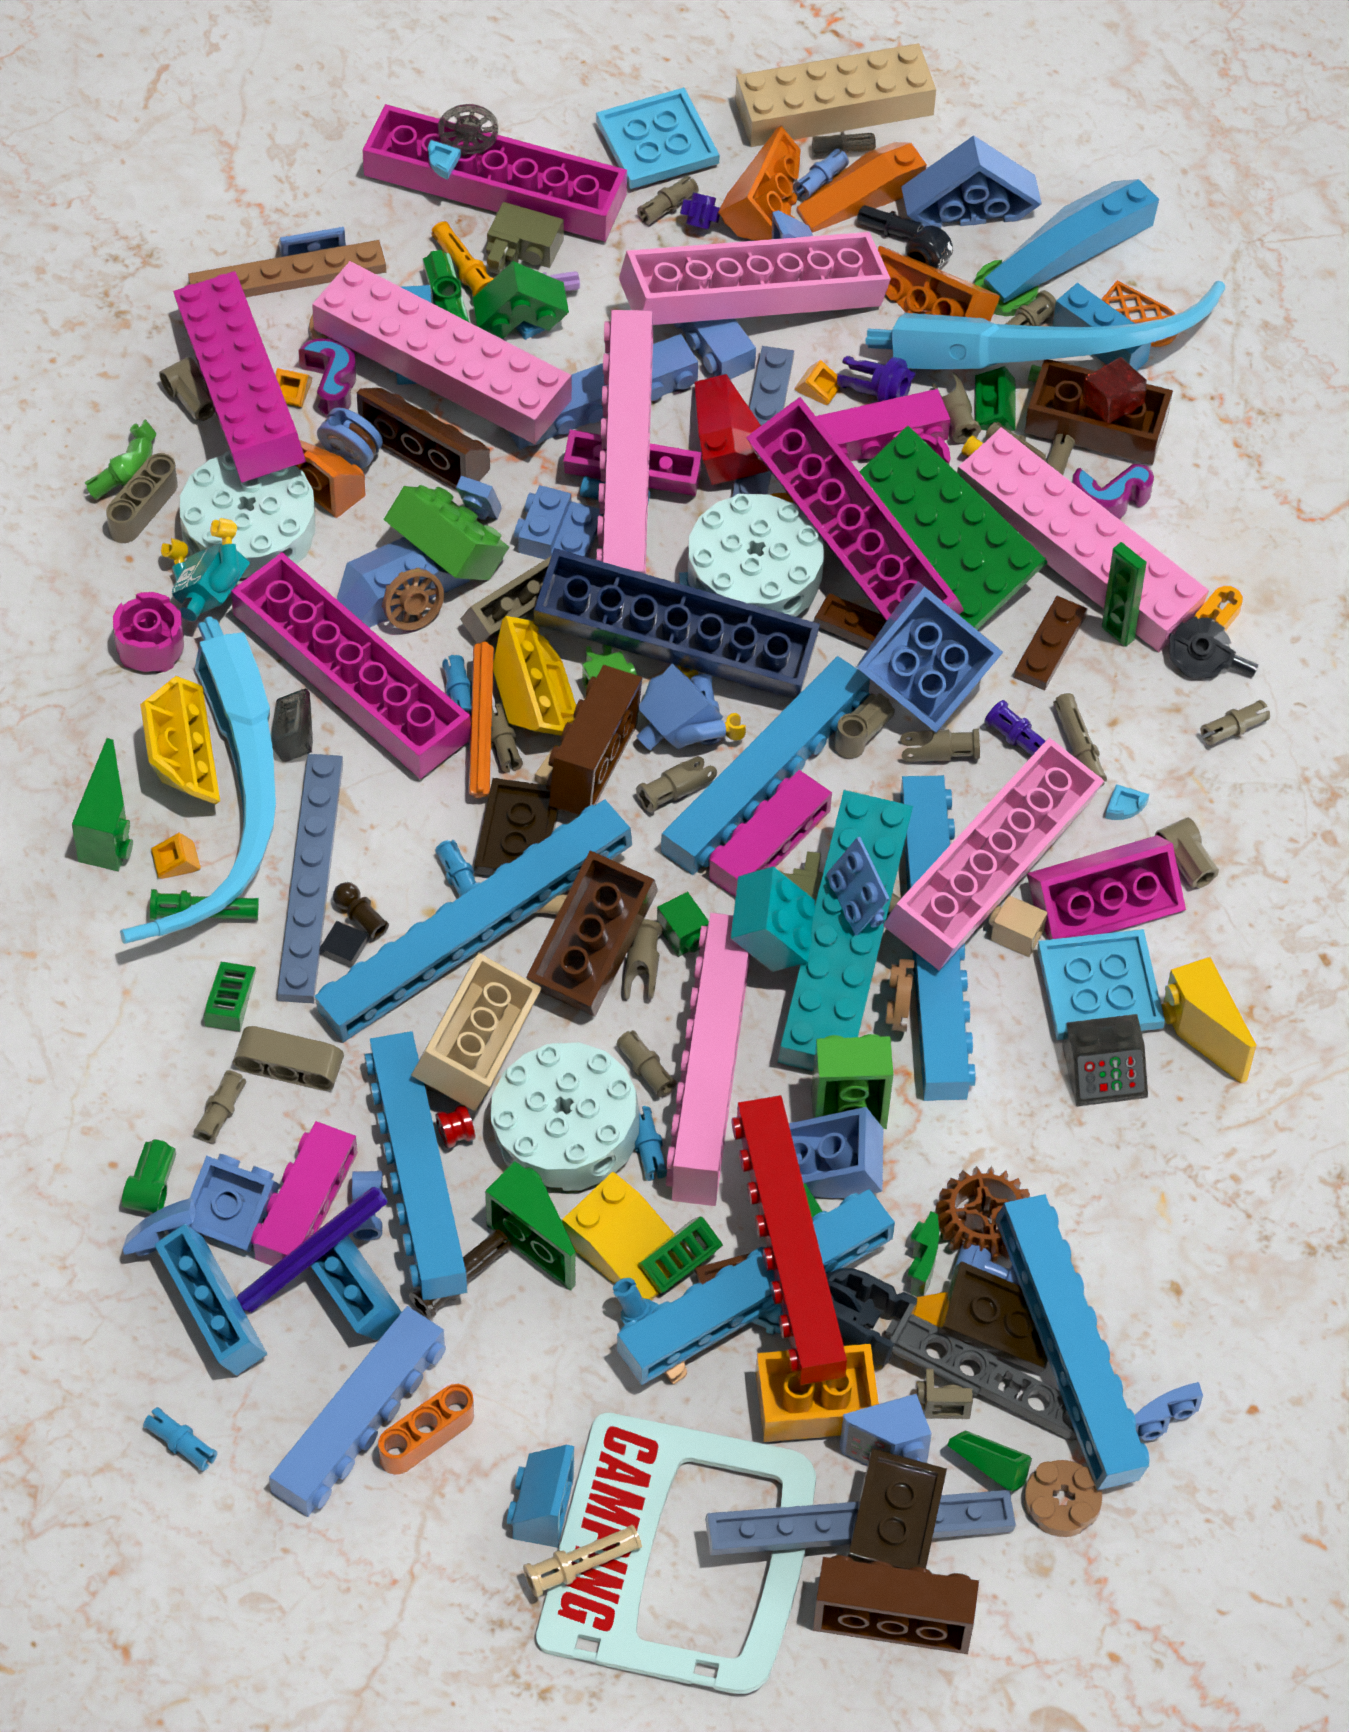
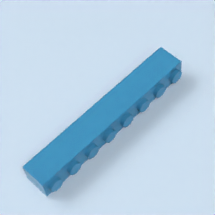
(764, 764)
(417, 1166)
(744, 1291)
(1072, 1342)

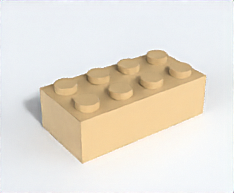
(476, 1032)

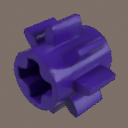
(700, 210)

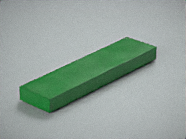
(1123, 594)

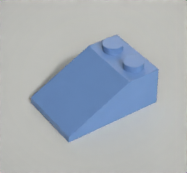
(840, 1153)

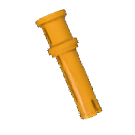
(471, 271)

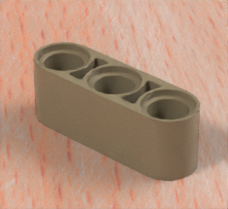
(142, 498)
(288, 1058)

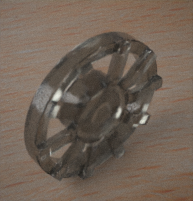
(468, 128)

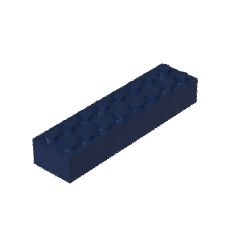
(676, 623)

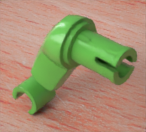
(124, 465)

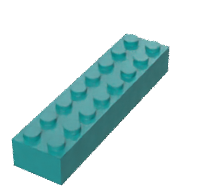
(840, 966)

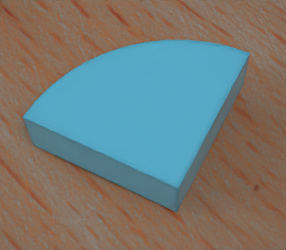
(443, 158)
(1126, 803)

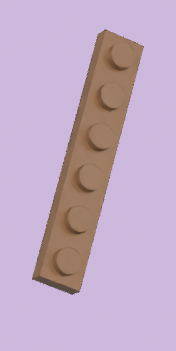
(299, 269)

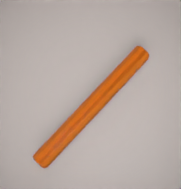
(481, 720)

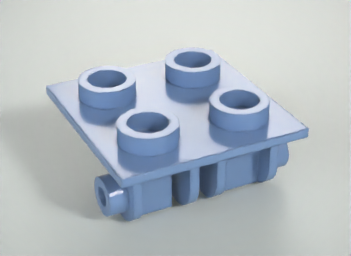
(858, 887)

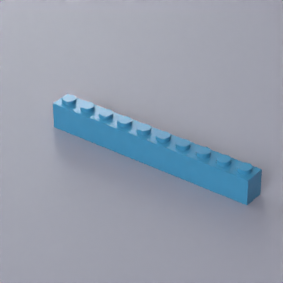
(470, 921)
(938, 993)

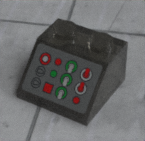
(1106, 1060)

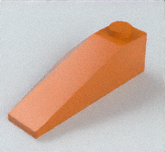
(868, 181)
(932, 291)

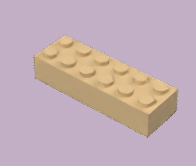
(836, 94)

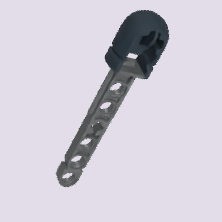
(857, 1295)

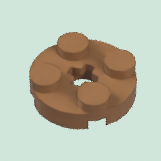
(903, 984)
(1045, 1509)

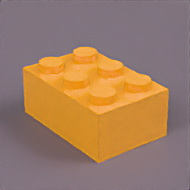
(816, 1408)

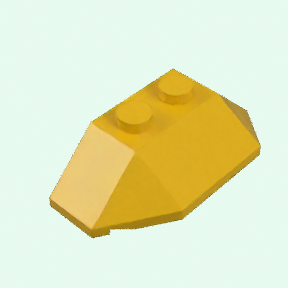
(531, 679)
(180, 739)

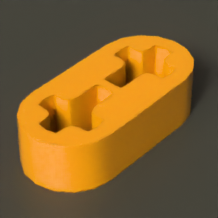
(1212, 609)

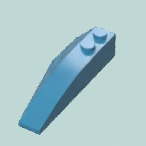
(1075, 236)

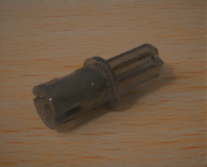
(847, 143)

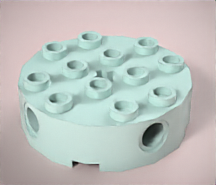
(269, 511)
(757, 553)
(566, 1114)

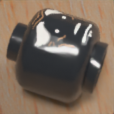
(930, 246)

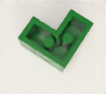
(520, 296)

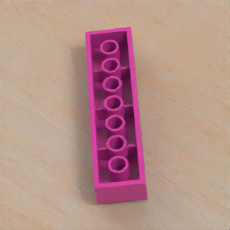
(509, 171)
(239, 377)
(845, 509)
(351, 665)

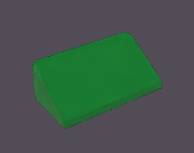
(995, 398)

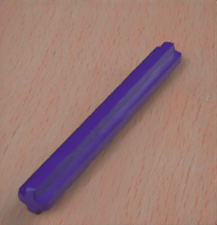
(312, 1249)

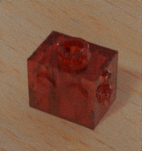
(1114, 390)

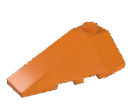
(763, 188)
(333, 479)

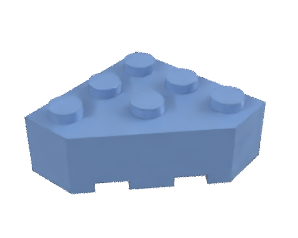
(970, 187)

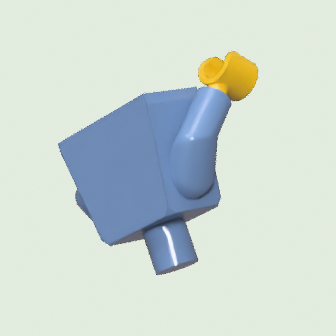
(682, 712)

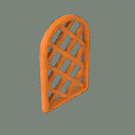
(1134, 294)

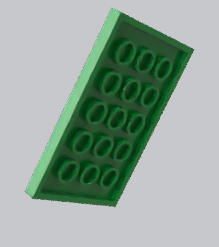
(952, 526)

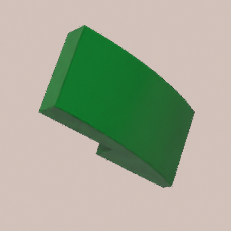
(925, 1240)

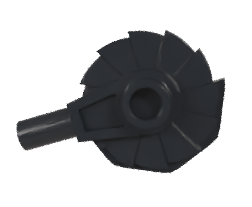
(1203, 650)

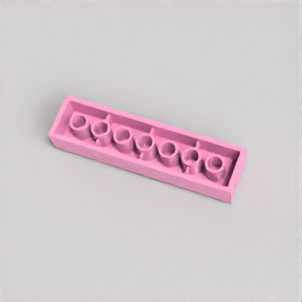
(755, 278)
(442, 352)
(626, 438)
(1078, 533)
(993, 854)
(708, 1065)

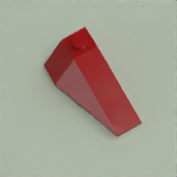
(723, 430)

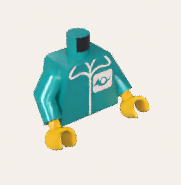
(206, 575)

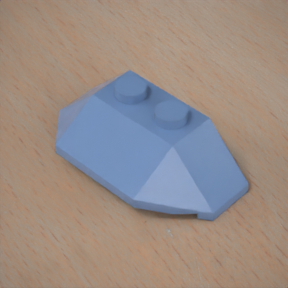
(368, 575)

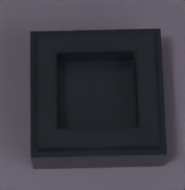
(344, 944)

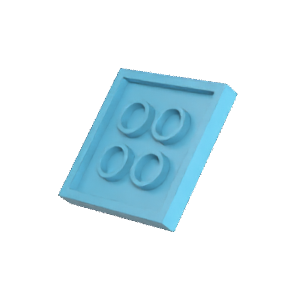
(657, 137)
(1100, 979)

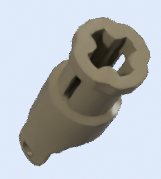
(960, 412)
(940, 745)
(675, 783)
(643, 956)

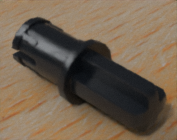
(888, 222)

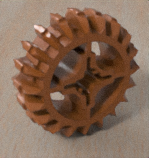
(967, 1225)

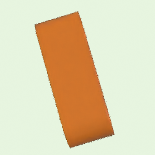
(419, 1444)

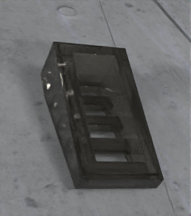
(292, 730)

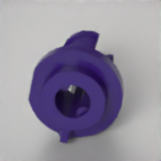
(887, 381)

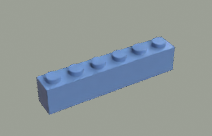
(672, 369)
(357, 1412)

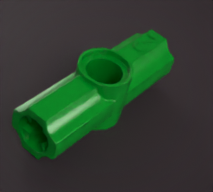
(444, 284)

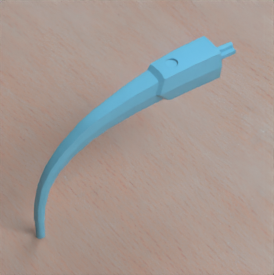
(976, 343)
(242, 715)

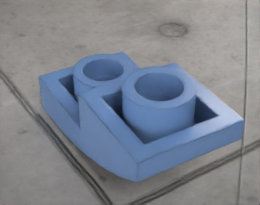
(151, 1229)
(1179, 1403)

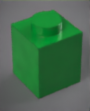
(682, 923)

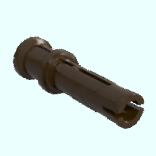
(474, 1263)

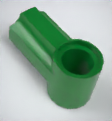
(148, 1186)

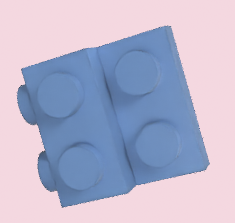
(556, 523)
(231, 1200)

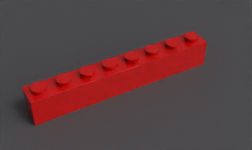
(790, 1240)

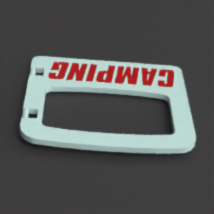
(626, 1484)

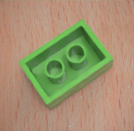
(447, 532)
(852, 1075)

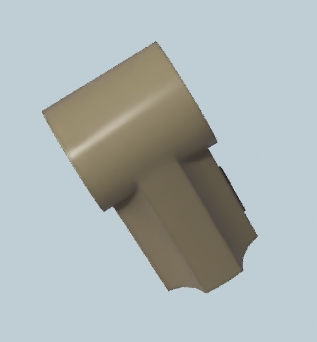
(186, 383)
(861, 725)
(1189, 852)

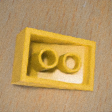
(1208, 1018)
(616, 1231)

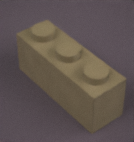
(513, 600)

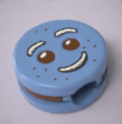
(350, 437)

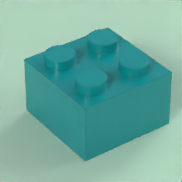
(773, 919)

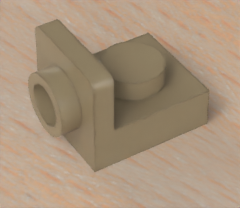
(944, 1402)

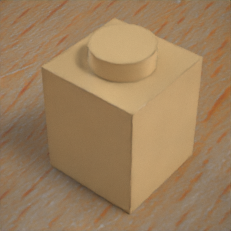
(1017, 925)

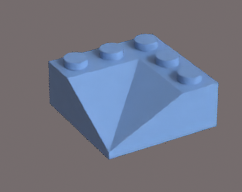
(928, 657)

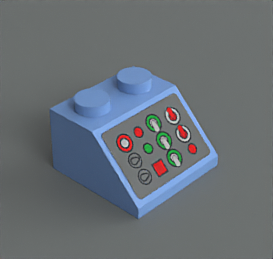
(890, 1427)

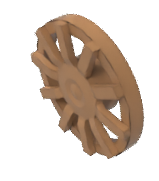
(413, 599)

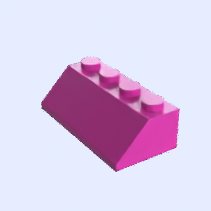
(1109, 889)

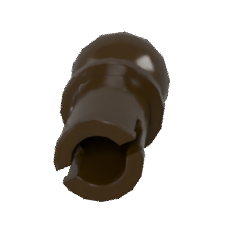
(348, 897)

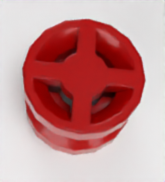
(455, 1126)

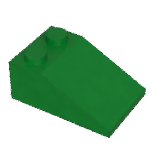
(100, 820)
(526, 1215)

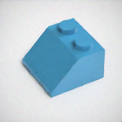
(543, 1496)

